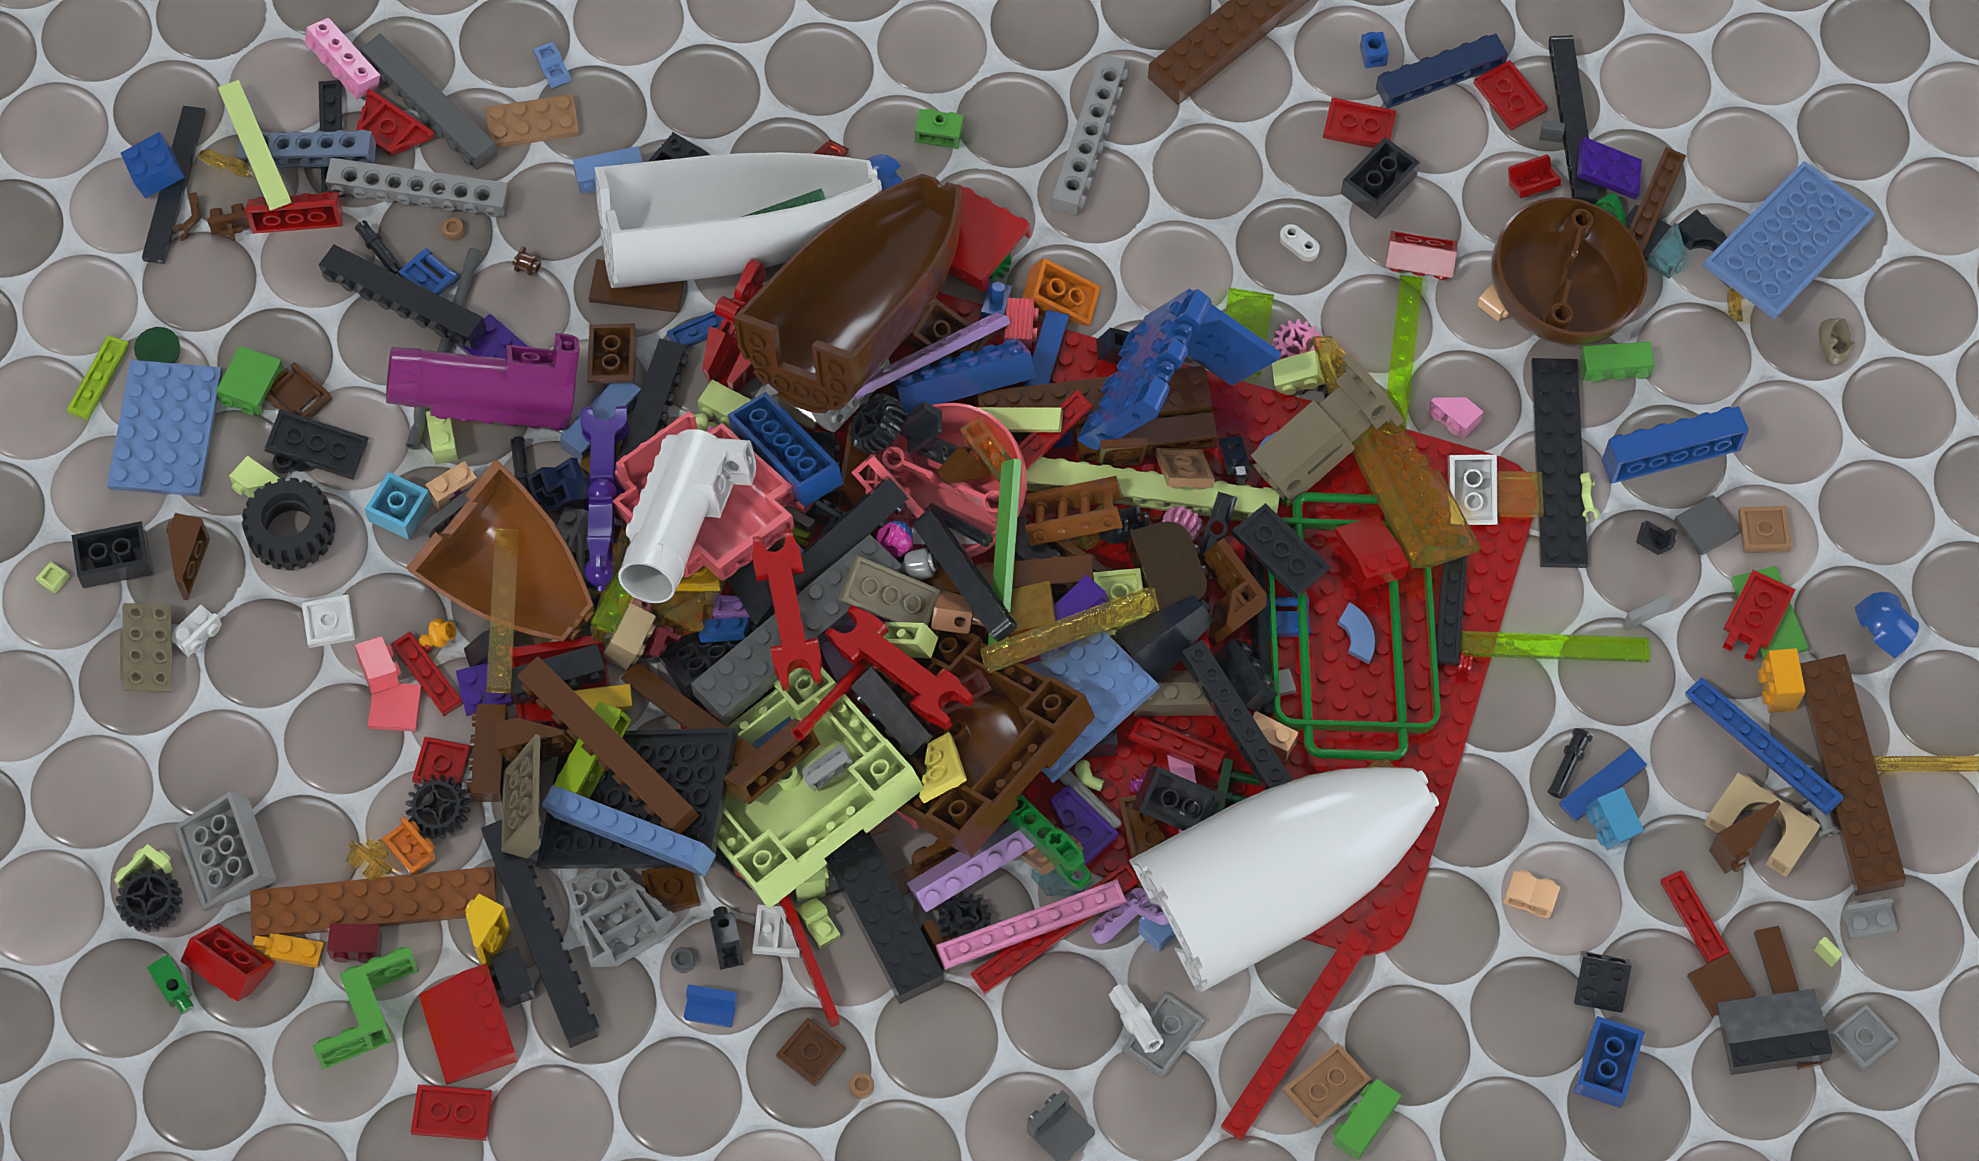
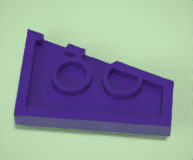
(1083, 823)

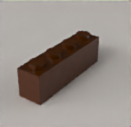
(487, 762)
(769, 763)

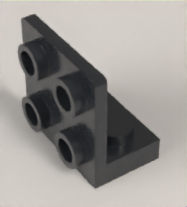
(1602, 981)

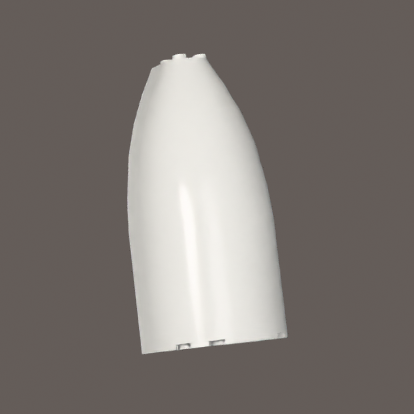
(687, 213)
(1281, 864)

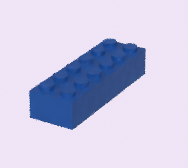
(965, 375)
(1674, 444)
(786, 448)

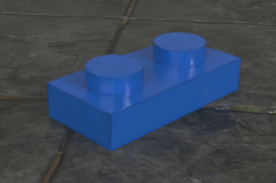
(725, 629)

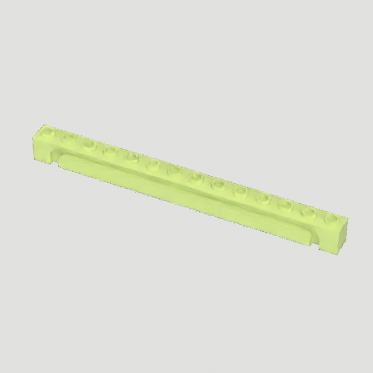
(1149, 488)

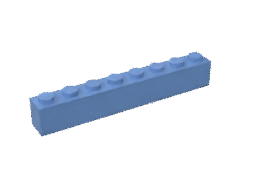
(629, 830)

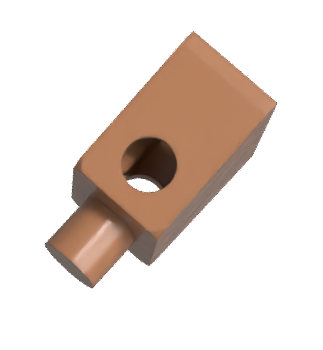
(953, 614)

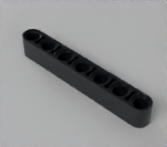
(965, 575)

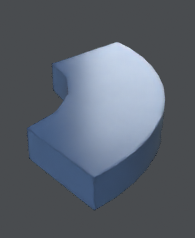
(1360, 633)

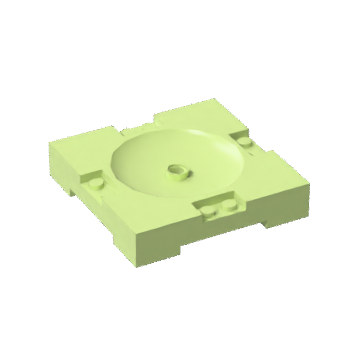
(790, 826)

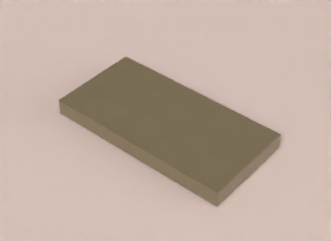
(888, 593)

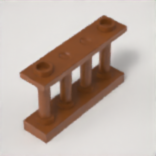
(1073, 497)

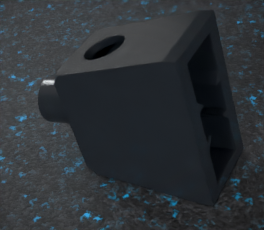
(726, 938)

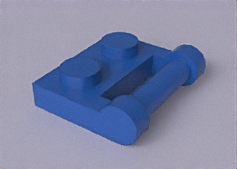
(422, 276)
(1287, 620)

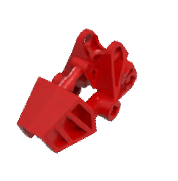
(722, 355)

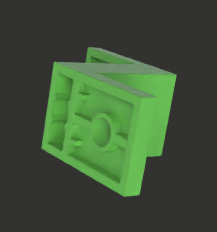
(359, 986)

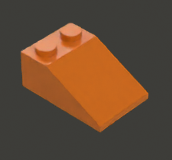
(1061, 292)

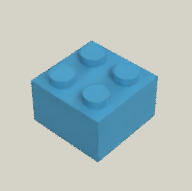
(1613, 819)

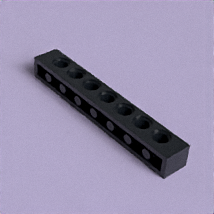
(1234, 716)

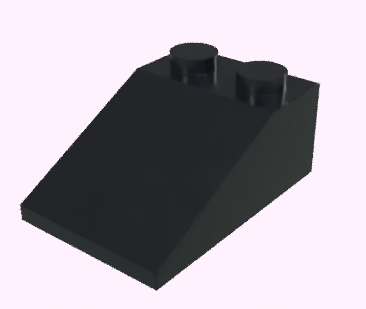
(1174, 799)

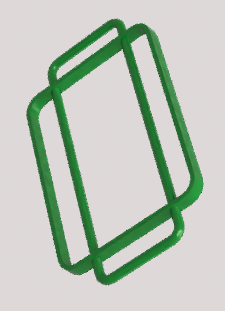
(1308, 724)

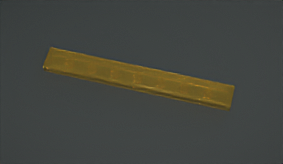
(502, 611)

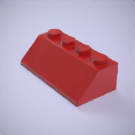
(303, 213)

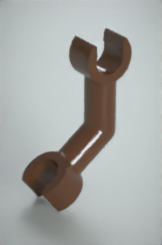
(193, 220)

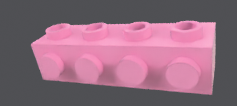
(342, 58)

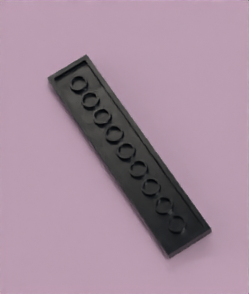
(1560, 461)

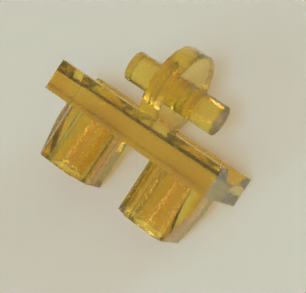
(376, 865)

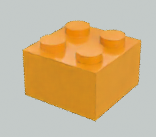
(1781, 680)

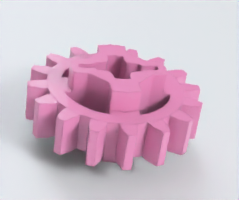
(1298, 341)

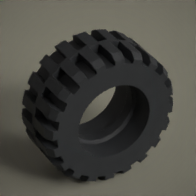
(285, 497)

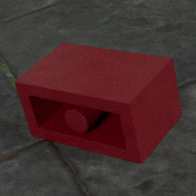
(354, 942)

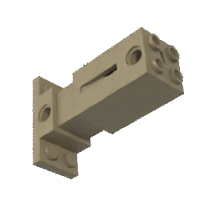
(1324, 433)

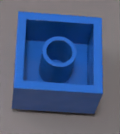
(152, 165)

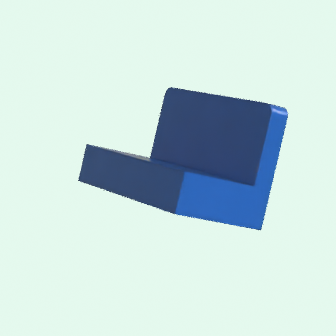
(710, 1006)

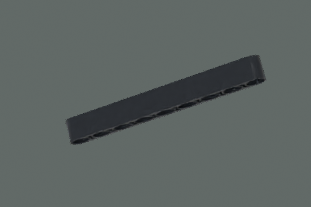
(1570, 111)

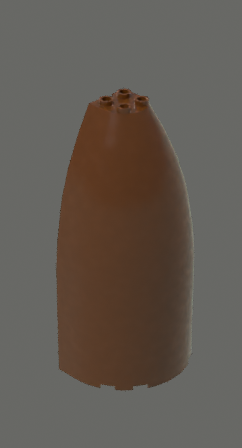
(852, 294)

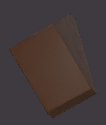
(962, 467)

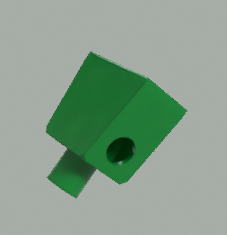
(166, 978)

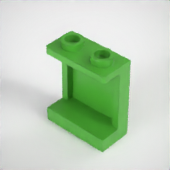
(248, 380)

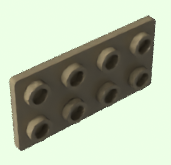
(146, 648)

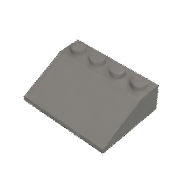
(225, 851)

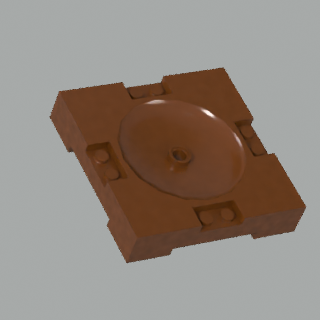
(999, 739)

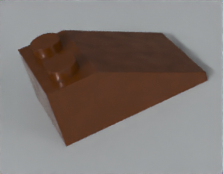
(938, 324)
(612, 353)
(187, 546)
(1736, 842)

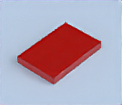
(1510, 95)
(1358, 123)
(451, 1112)

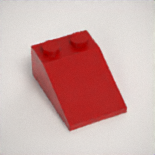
(1372, 552)

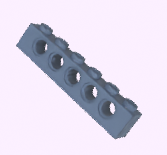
(317, 153)

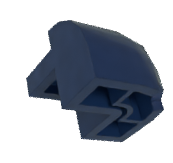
(559, 485)

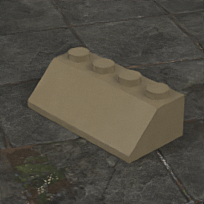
(1175, 697)

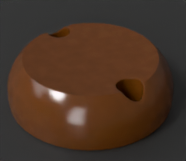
(1568, 271)

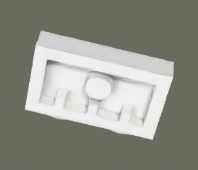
(195, 630)

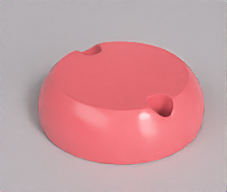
(970, 500)

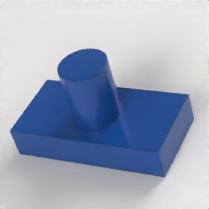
(996, 299)

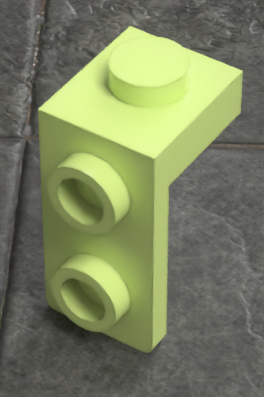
(140, 859)

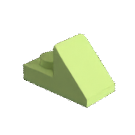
(817, 922)

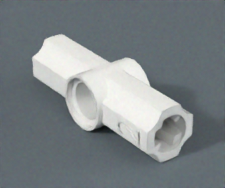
(1136, 1018)

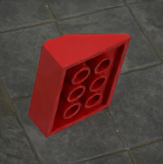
(467, 1025)

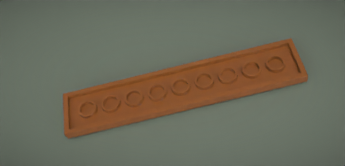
(375, 902)

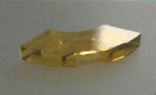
(220, 161)

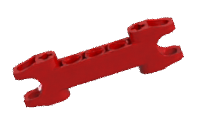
(794, 649)
(929, 690)

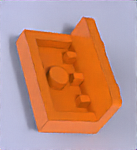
(409, 846)

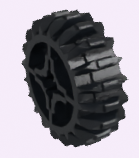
(877, 424)
(448, 805)
(130, 897)

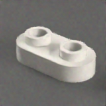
(1297, 242)

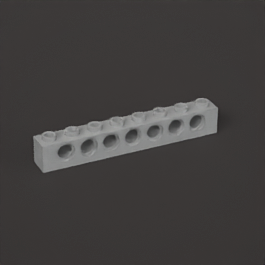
(341, 170)
(1068, 200)

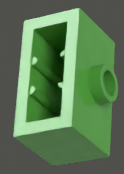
(939, 128)

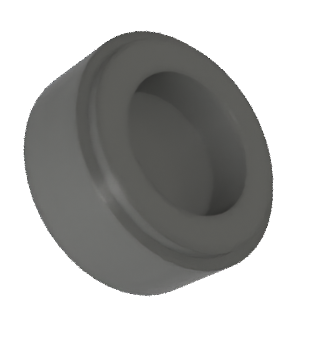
(683, 960)

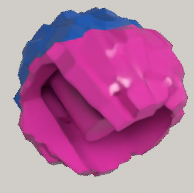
(896, 538)

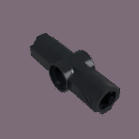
(1221, 512)

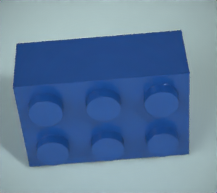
(1608, 1062)

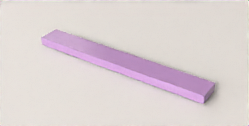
(933, 352)

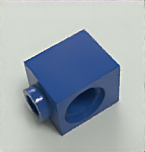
(1374, 57)

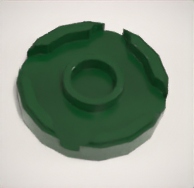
(157, 345)

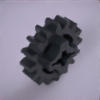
(964, 914)

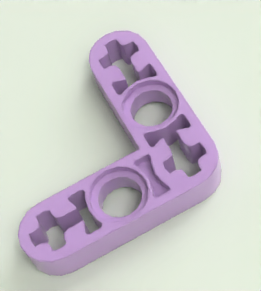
(1136, 904)

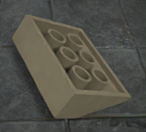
(522, 802)

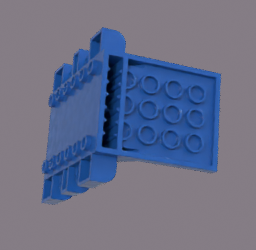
(1158, 347)

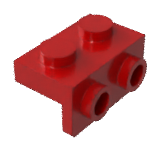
(1533, 176)

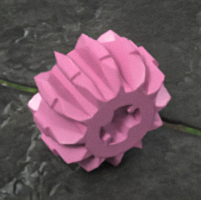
(1186, 518)

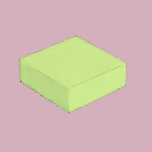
(52, 577)
(1828, 951)

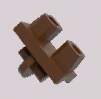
(229, 223)

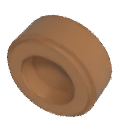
(453, 229)
(861, 1085)

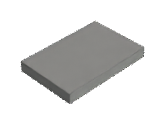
(1177, 1028)

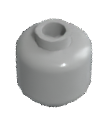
(919, 564)

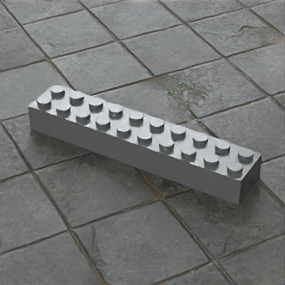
(748, 668)

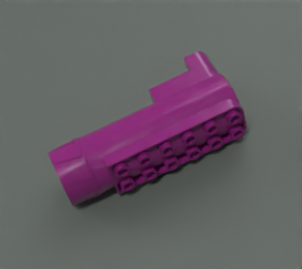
(523, 388)

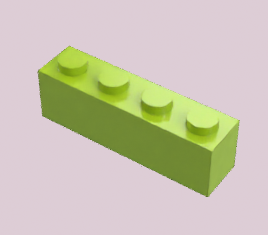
(581, 770)

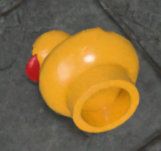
(438, 635)

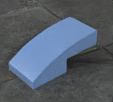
(552, 65)

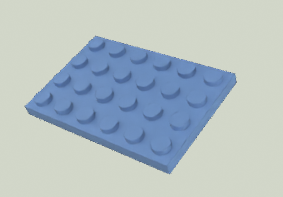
(165, 428)

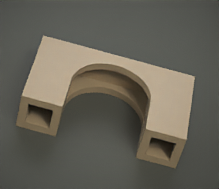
(1795, 827)

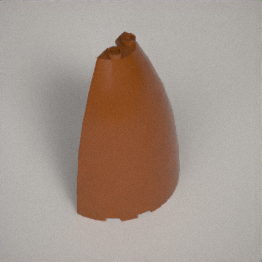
(549, 584)

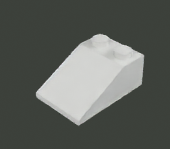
(1474, 487)

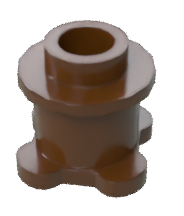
(526, 262)

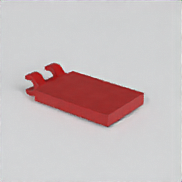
(1757, 613)

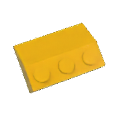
(487, 927)

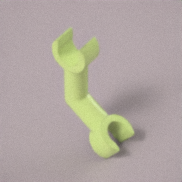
(1587, 483)

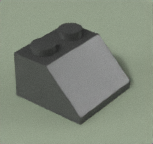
(572, 523)

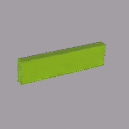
(98, 377)

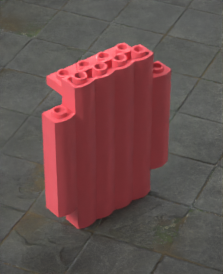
(750, 511)

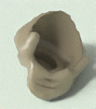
(1835, 340)

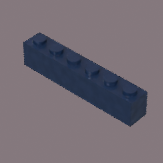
(1441, 70)

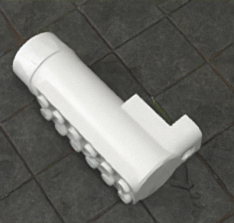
(685, 486)

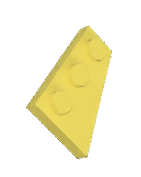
(943, 768)

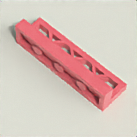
(883, 472)

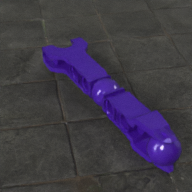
(604, 437)

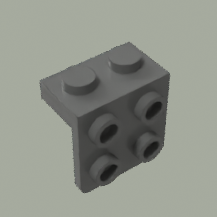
(1059, 1128)

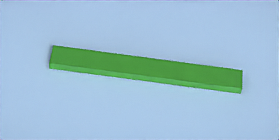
(1006, 533)

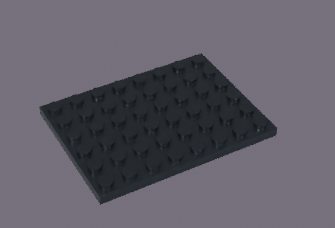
(687, 760)

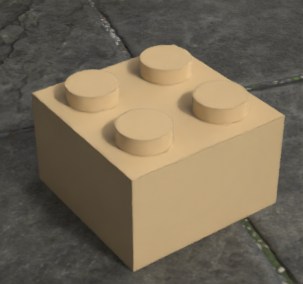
(629, 637)

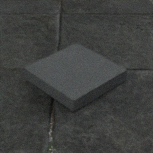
(1707, 525)

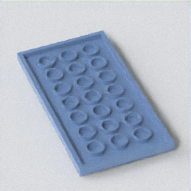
(1789, 240)

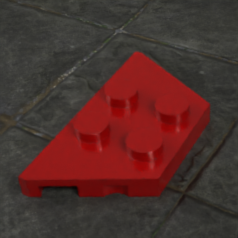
(391, 126)

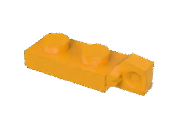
(290, 949)

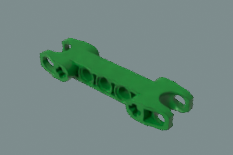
(1050, 842)

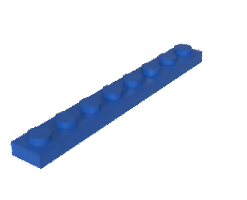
(1764, 746)

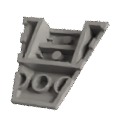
(616, 916)

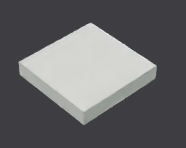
(328, 621)

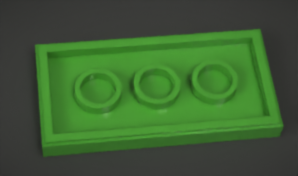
(1788, 633)

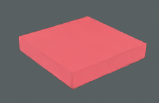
(395, 708)

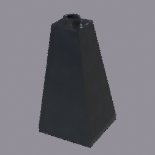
(1162, 636)

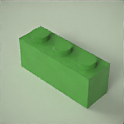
(1617, 361)
(1366, 1118)

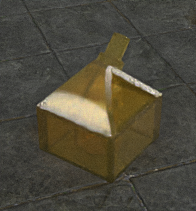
(682, 612)

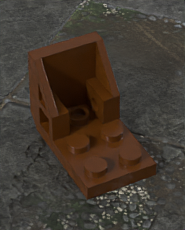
(1243, 593)

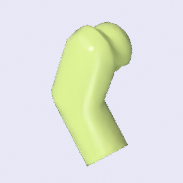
(1084, 774)

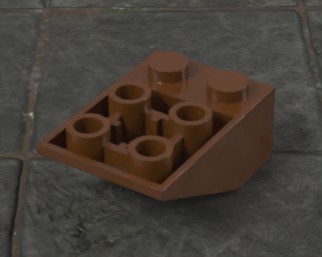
(516, 733)

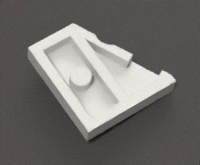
(773, 933)

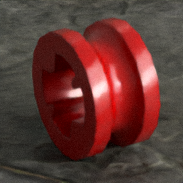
(1465, 663)

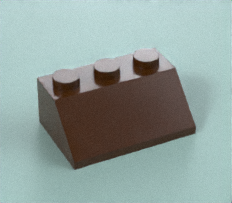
(852, 490)

